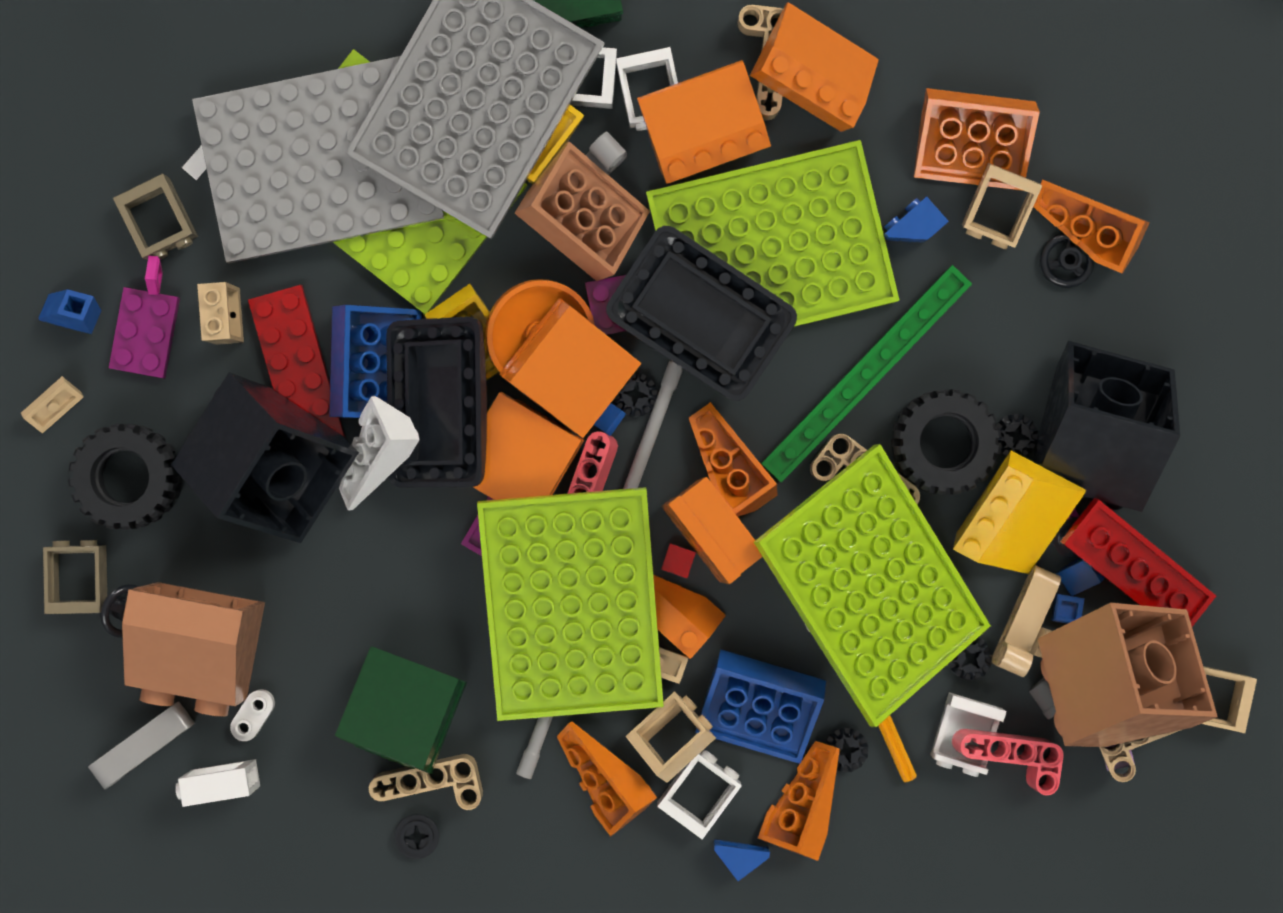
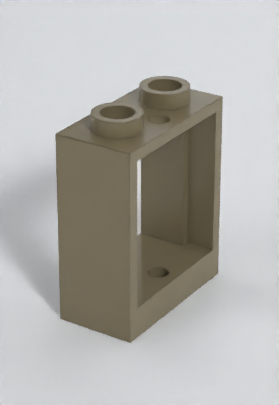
(143, 193)
(52, 603)

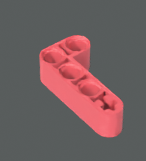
(581, 479)
(1007, 753)

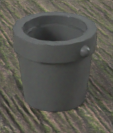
(1042, 695)

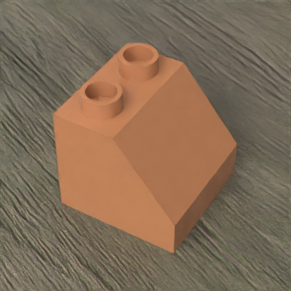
(190, 646)
(1125, 675)

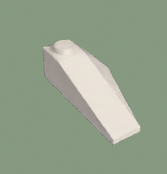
(382, 446)

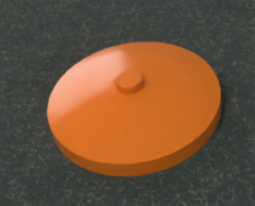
(520, 312)

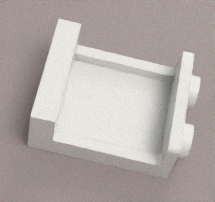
(964, 714)

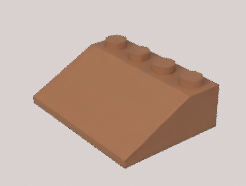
(583, 212)

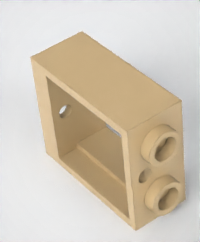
(1000, 239)
(215, 306)
(1240, 702)
(656, 721)

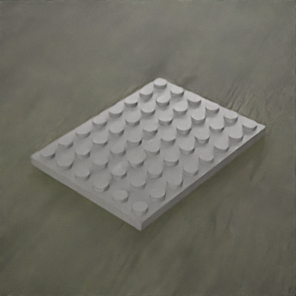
(475, 104)
(284, 165)

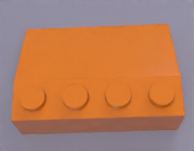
(816, 68)
(704, 122)
(969, 131)

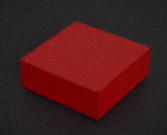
(678, 560)

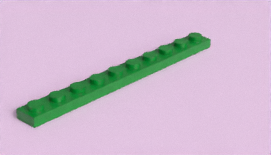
(866, 373)

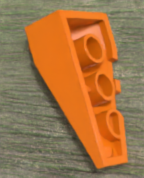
(1098, 229)
(730, 463)
(684, 616)
(613, 786)
(803, 812)

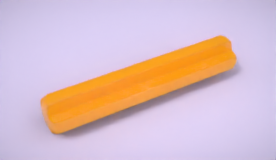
(897, 750)

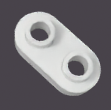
(252, 716)

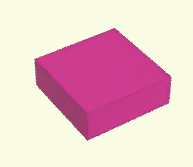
(153, 275)

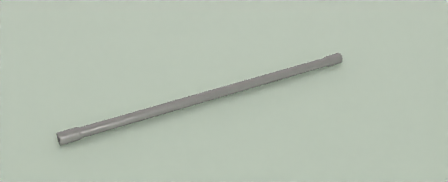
(668, 386)

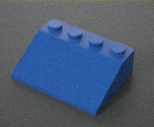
(360, 355)
(762, 706)

